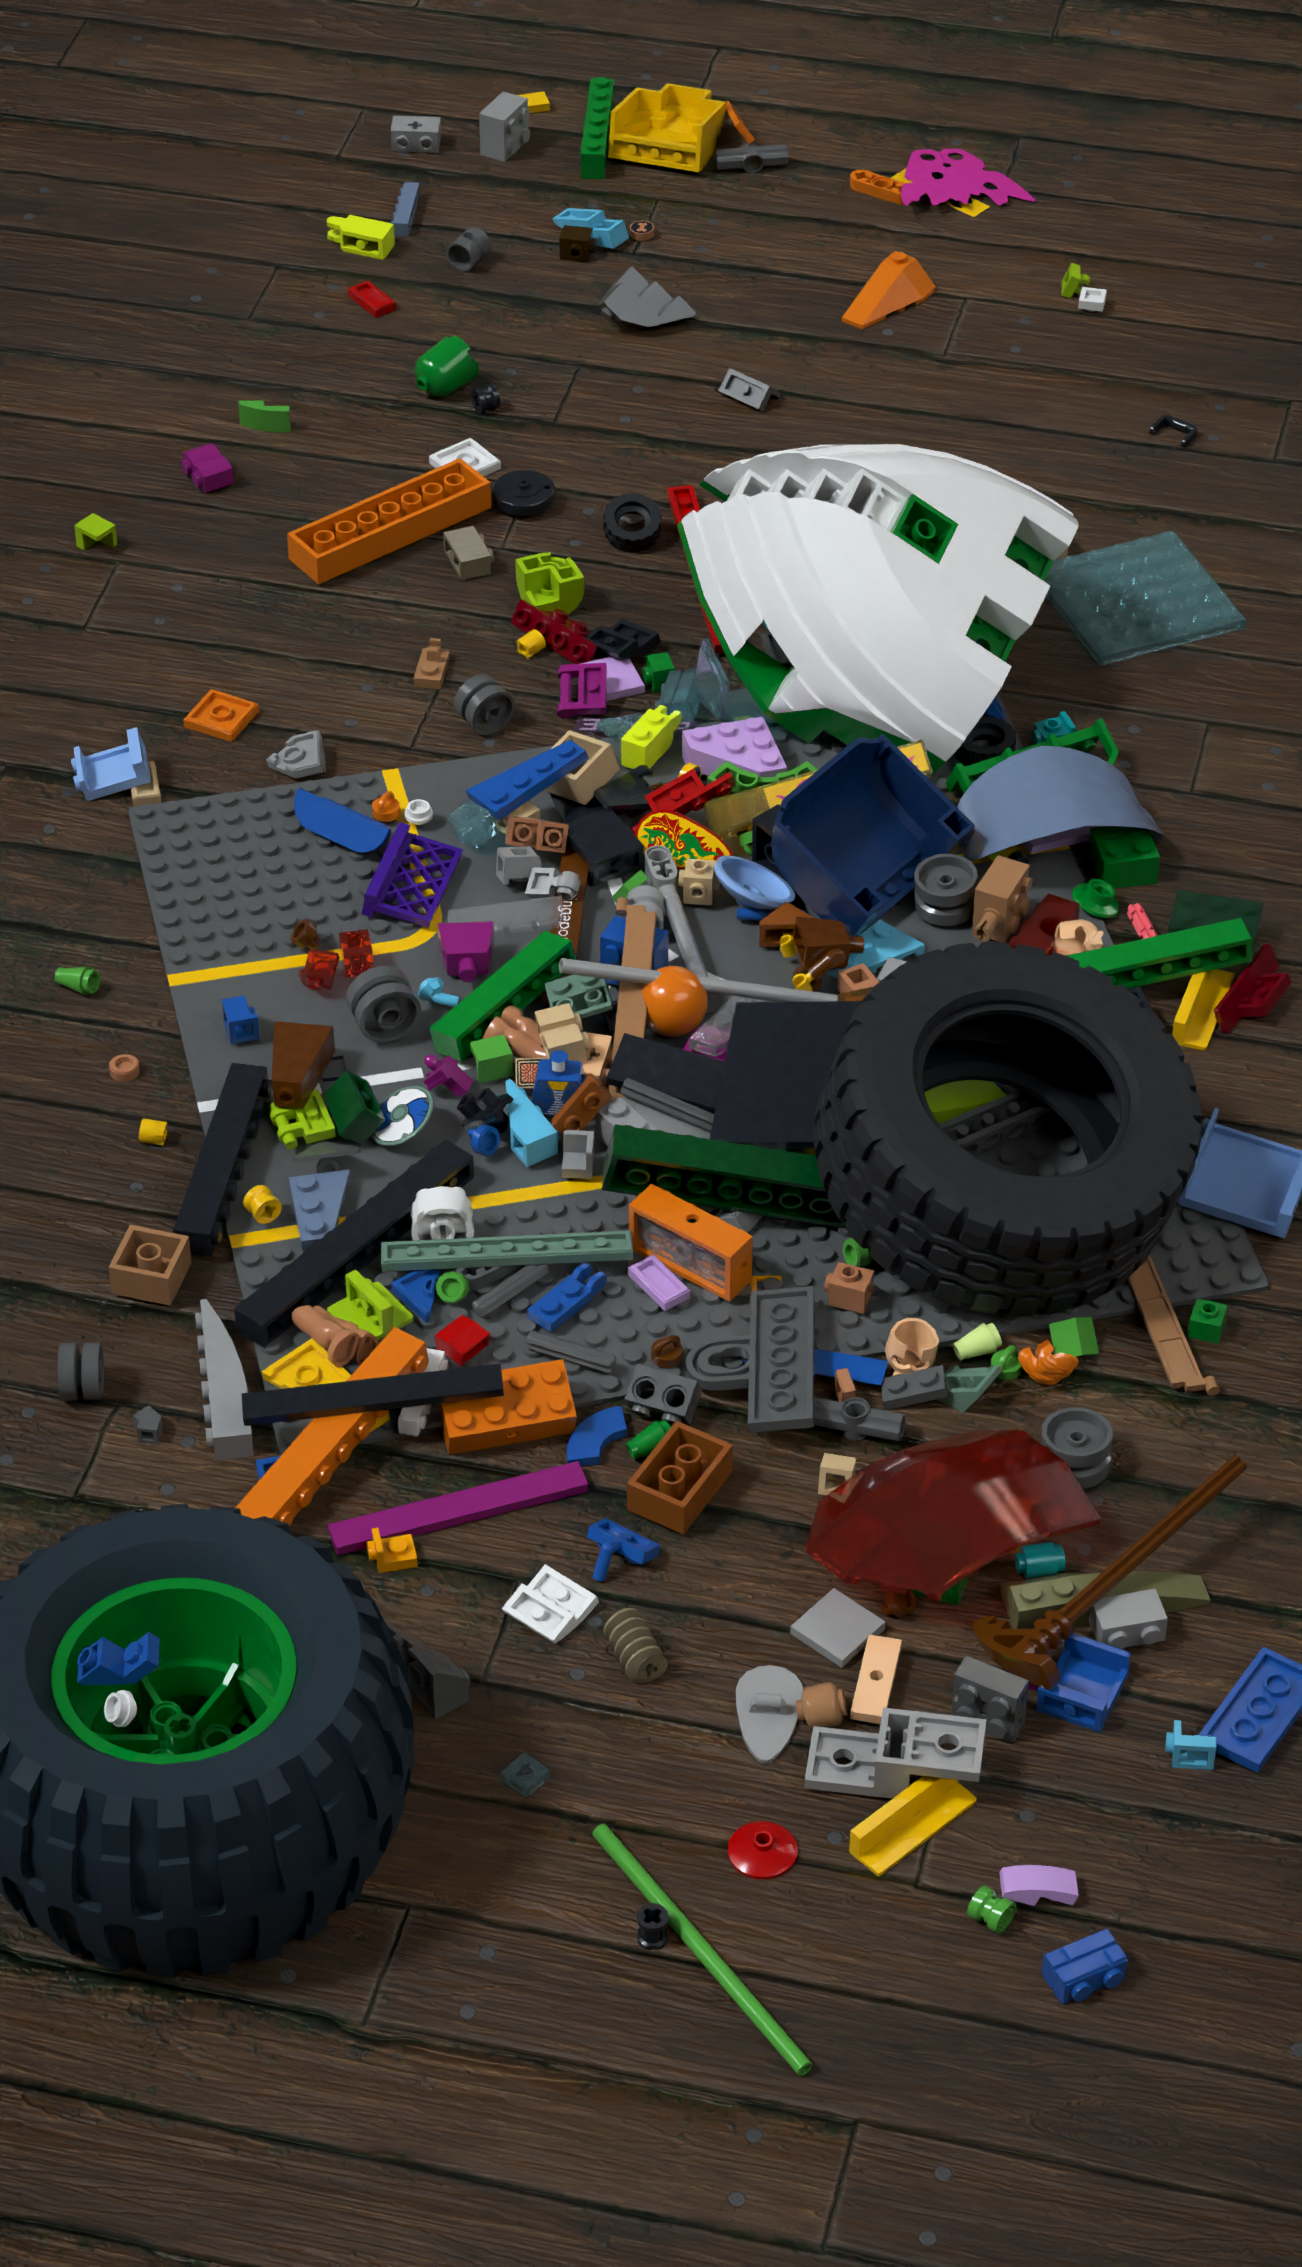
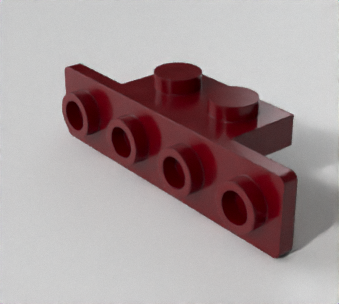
(558, 630)
(1253, 991)

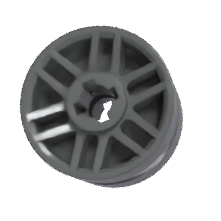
(484, 704)
(80, 1371)

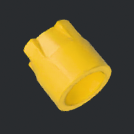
(531, 643)
(153, 1132)

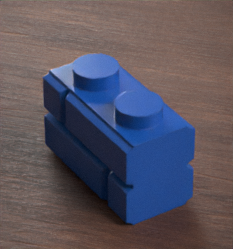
(1085, 1967)

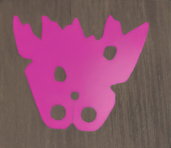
(958, 180)

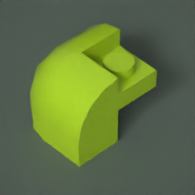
(549, 582)

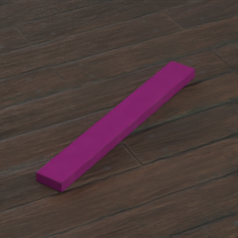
(460, 1507)

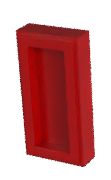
(371, 299)

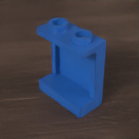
(1088, 1683)

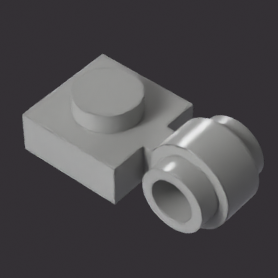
(546, 881)

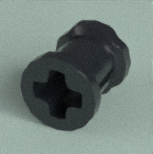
(652, 1930)

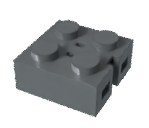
(990, 1695)

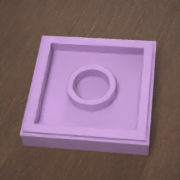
(621, 678)

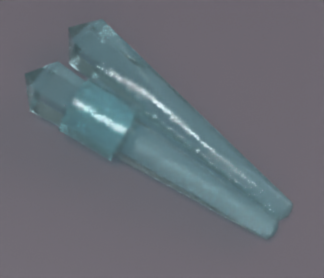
(612, 724)

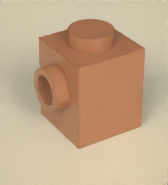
(850, 1287)

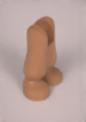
(519, 1032)
(339, 1336)

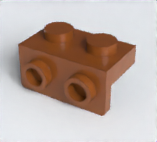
(581, 1106)

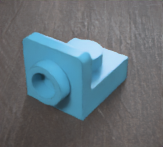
(1190, 1750)

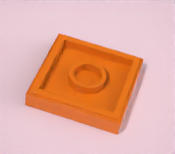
(221, 715)

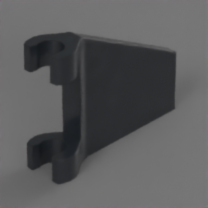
(626, 791)

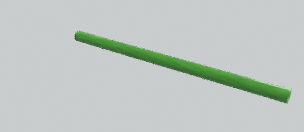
(704, 1951)

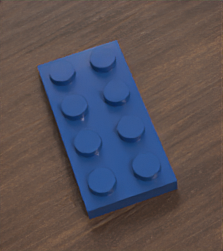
(1258, 1710)

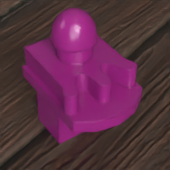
(447, 1073)

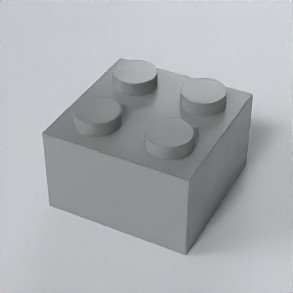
(504, 126)

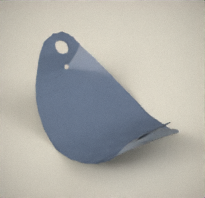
(1047, 794)

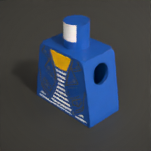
(556, 1082)

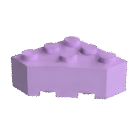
(741, 742)

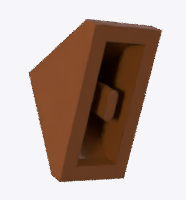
(778, 924)

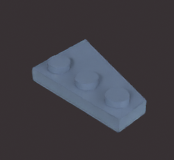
(317, 1203)

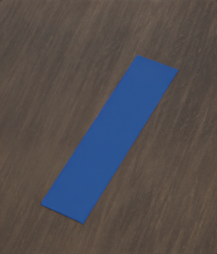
(860, 1368)

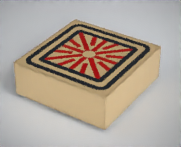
(526, 1071)

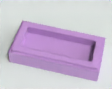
(659, 1282)

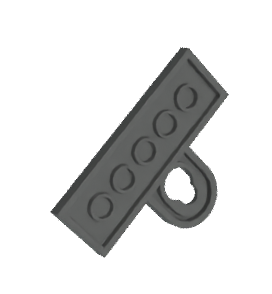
(778, 1361)

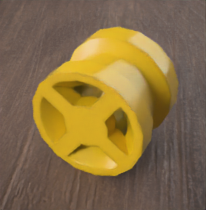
(262, 1204)

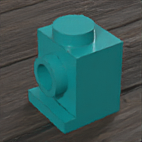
(1059, 726)

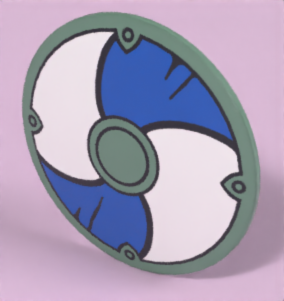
(404, 1115)

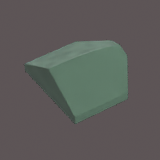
(967, 1385)

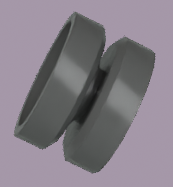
(945, 889)
(383, 1004)
(1082, 1441)

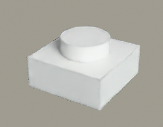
(1092, 299)

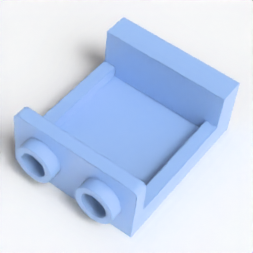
(112, 769)

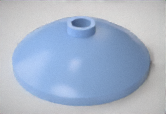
(752, 883)

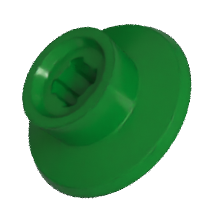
(1096, 898)

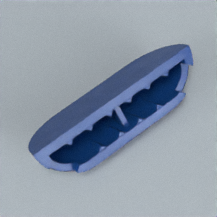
(339, 822)

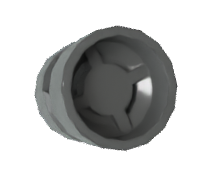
(468, 249)

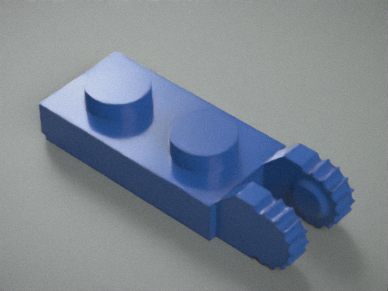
(566, 1298)

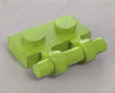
(312, 1122)

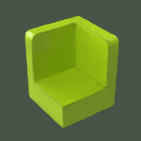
(95, 529)

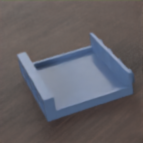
(1245, 1179)

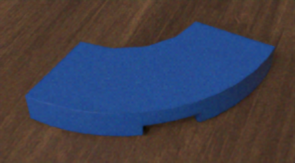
(594, 1434)

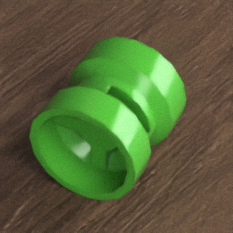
(991, 1909)

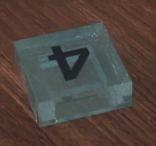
(525, 1774)

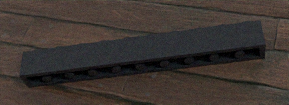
(348, 1245)

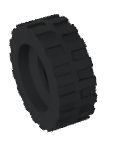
(632, 504)
(986, 729)

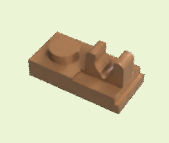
(432, 666)

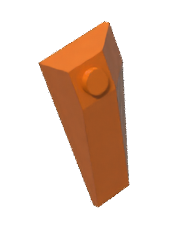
(891, 287)

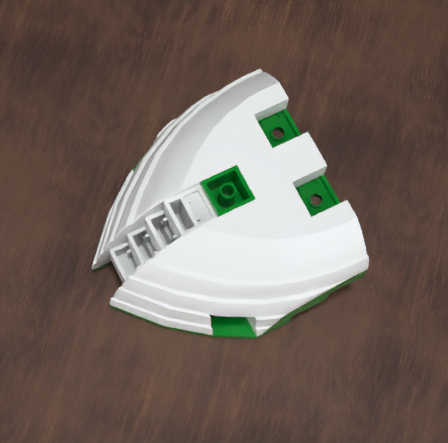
(874, 585)

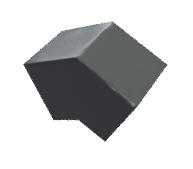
(148, 1425)

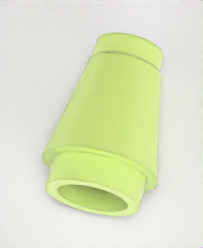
(978, 1342)

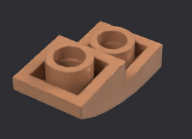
(536, 833)

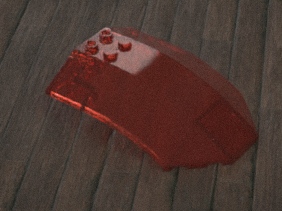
(946, 1511)

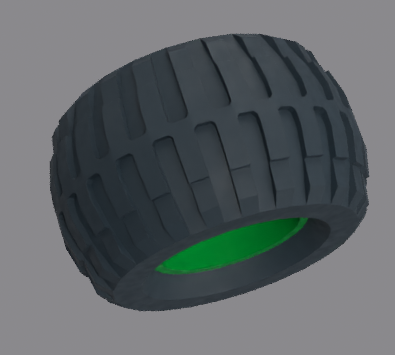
(189, 1835)

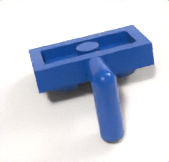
(616, 1538)

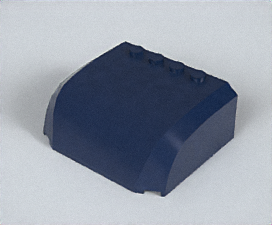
(861, 831)

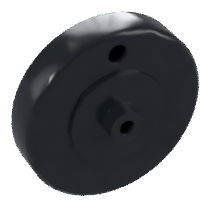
(523, 493)

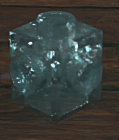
(473, 824)

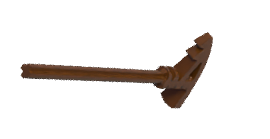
(1028, 1650)

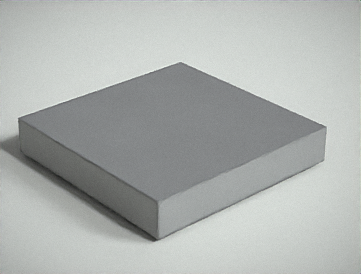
(837, 1627)

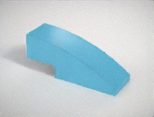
(607, 231)

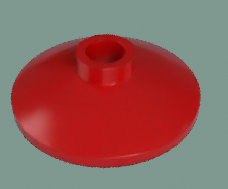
(766, 1859)

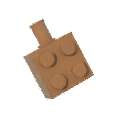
(1001, 899)

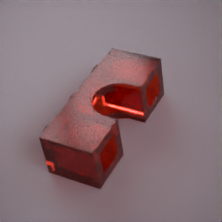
(1042, 925)

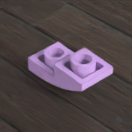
(1031, 1882)

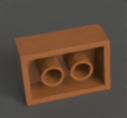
(679, 1477)

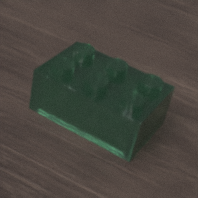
(1201, 909)

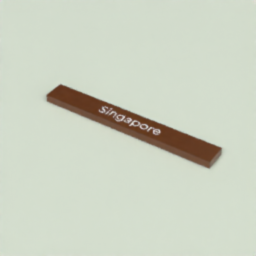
(573, 908)

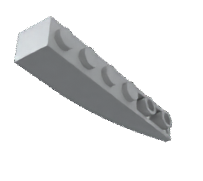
(223, 1388)

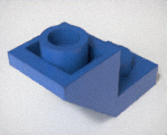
(110, 1664)

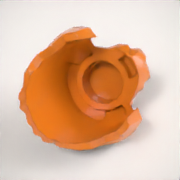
(1046, 1367)

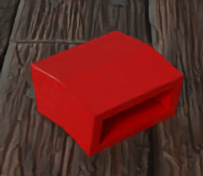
(462, 1339)

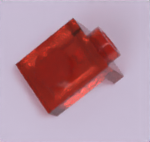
(319, 969)

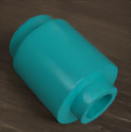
(1040, 1560)

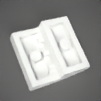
(551, 1604)

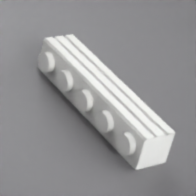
(414, 1418)

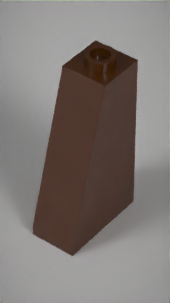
(299, 1061)

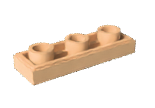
(875, 1678)

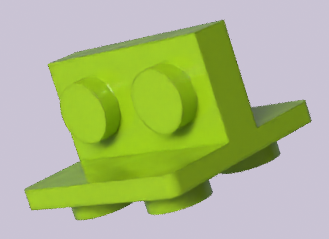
(370, 1306)

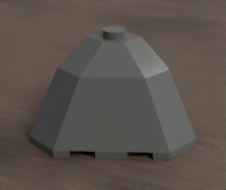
(642, 304)

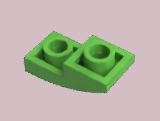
(264, 418)

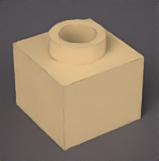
(835, 1471)

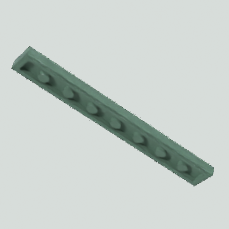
(506, 1251)

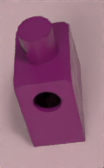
(466, 948)

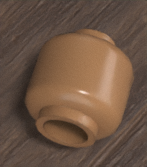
(822, 1705)

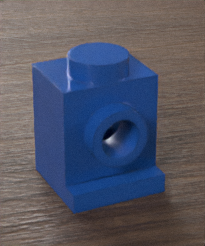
(240, 1020)

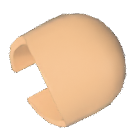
(1077, 937)
(911, 1346)

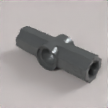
(739, 157)
(858, 1419)

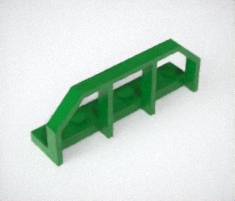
(1082, 740)

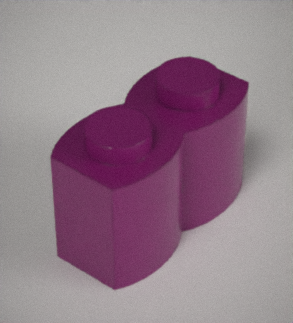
(207, 467)

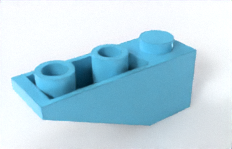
(530, 1132)

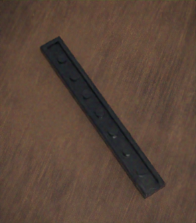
(372, 1394)

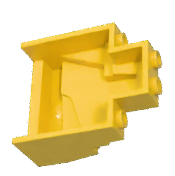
(667, 127)

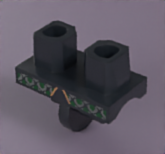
(485, 1110)

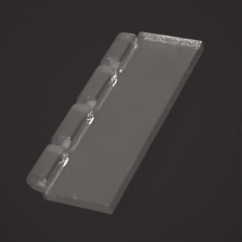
(516, 915)

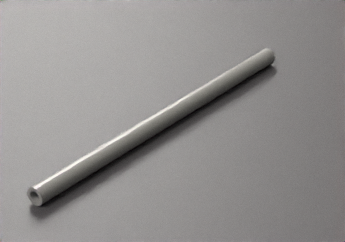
(711, 985)

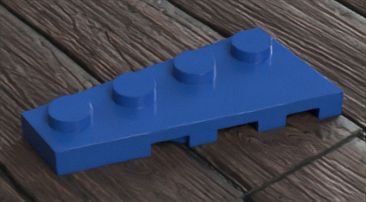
(521, 783)

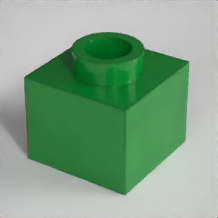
(657, 670)
(1207, 1321)

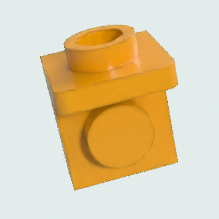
(392, 1552)

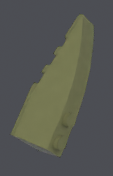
(1032, 1597)

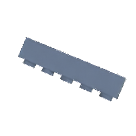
(405, 209)

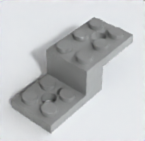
(904, 1747)

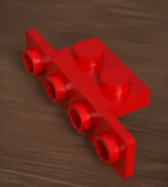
(688, 793)

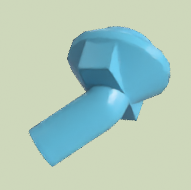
(431, 991)

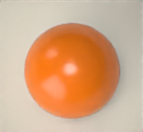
(675, 1002)

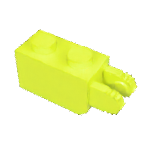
(362, 235)
(649, 737)

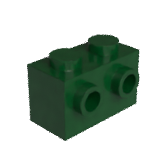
(353, 1107)

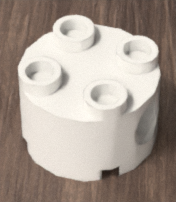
(441, 1214)

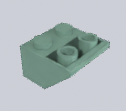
(585, 994)

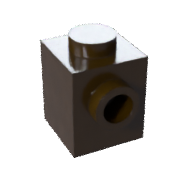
(577, 243)

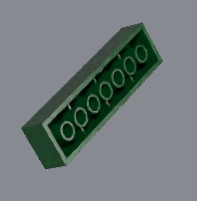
(718, 1174)

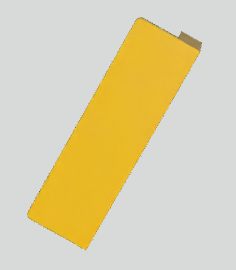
(1196, 1015)
(908, 1822)

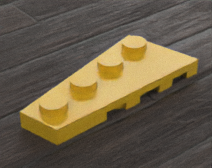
(307, 1367)

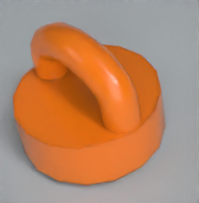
(386, 807)

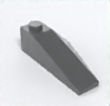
(431, 1675)

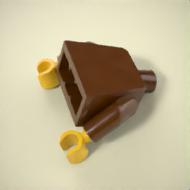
(819, 948)

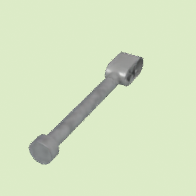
(664, 876)

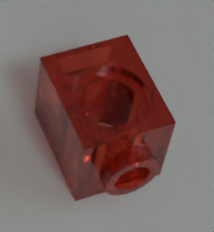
(355, 952)

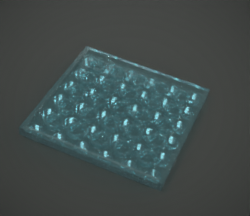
(1139, 598)

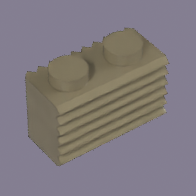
(468, 552)

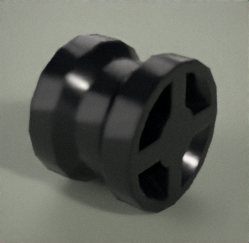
(485, 398)

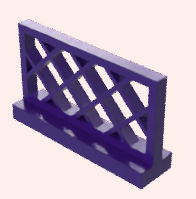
(399, 853)

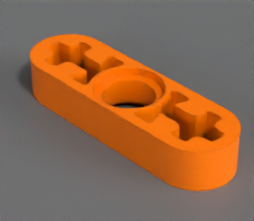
(877, 186)

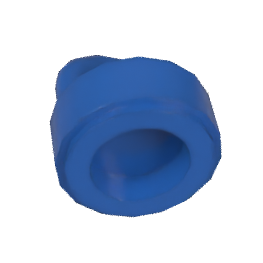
(484, 1139)

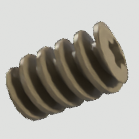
(635, 1646)

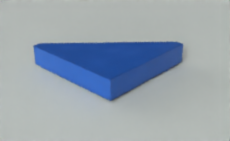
(418, 1291)

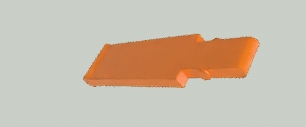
(739, 123)

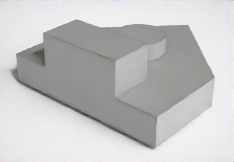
(301, 756)

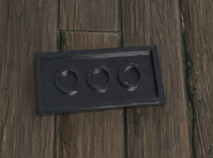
(668, 1070)

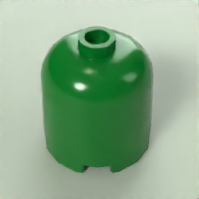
(445, 367)

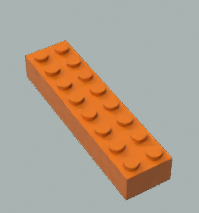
(389, 521)

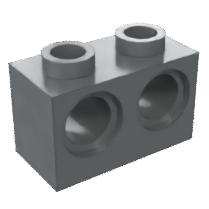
(666, 1387)

